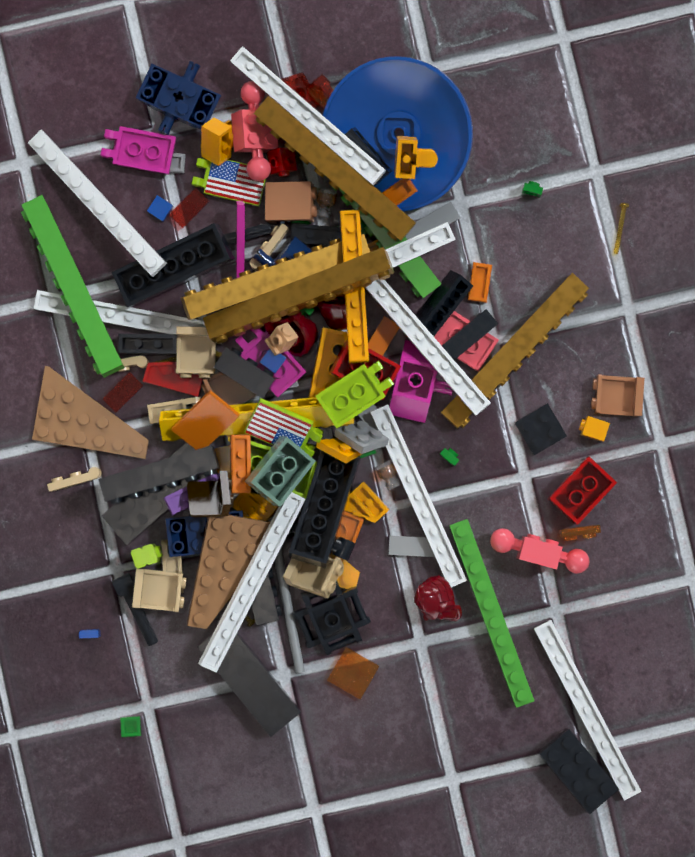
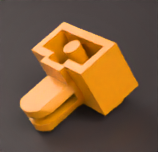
(216, 141)
(409, 157)

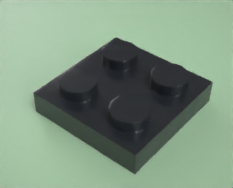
(540, 429)

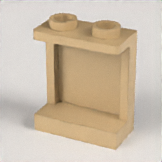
(195, 352)
(314, 578)
(158, 590)

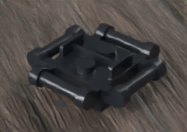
(332, 619)

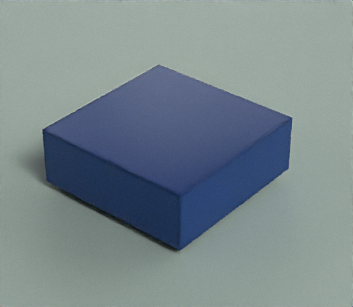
(160, 208)
(272, 362)
(92, 633)

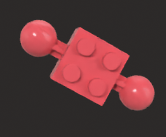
(250, 135)
(539, 552)

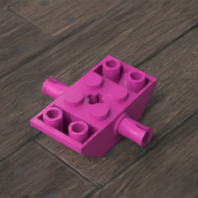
(410, 400)

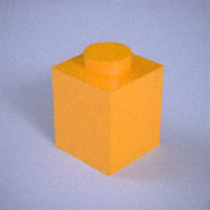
(594, 428)

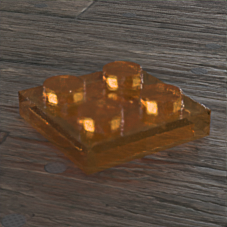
(586, 531)
(353, 673)

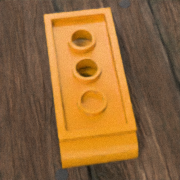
(325, 357)

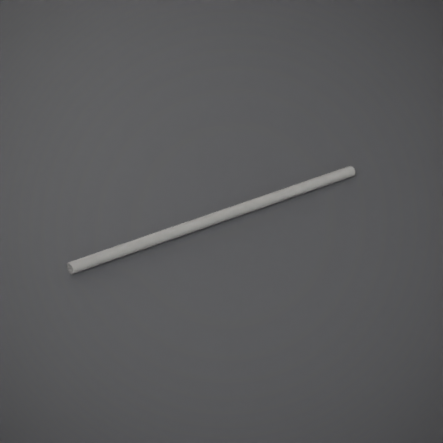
(287, 606)

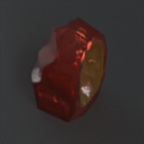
(320, 90)

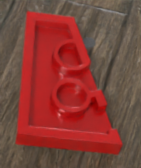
(164, 375)

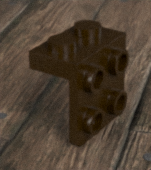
(210, 497)

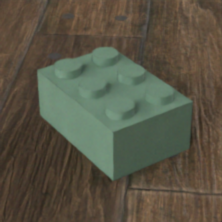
(280, 471)

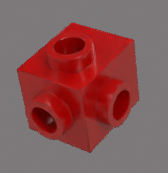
(282, 162)

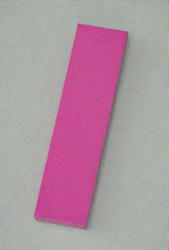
(240, 237)

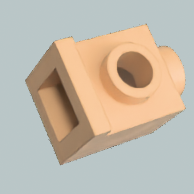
(281, 339)

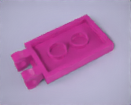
(140, 149)
(287, 374)

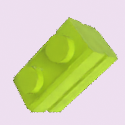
(146, 555)

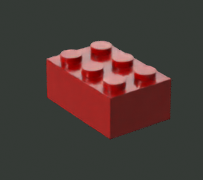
(342, 366)
(582, 490)

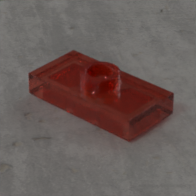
(189, 208)
(122, 392)

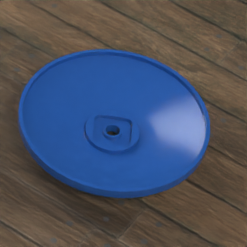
(421, 102)

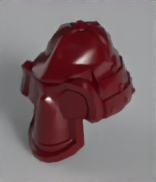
(334, 313)
(303, 328)
(437, 599)

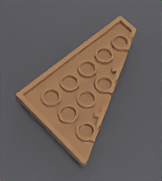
(77, 420)
(223, 560)

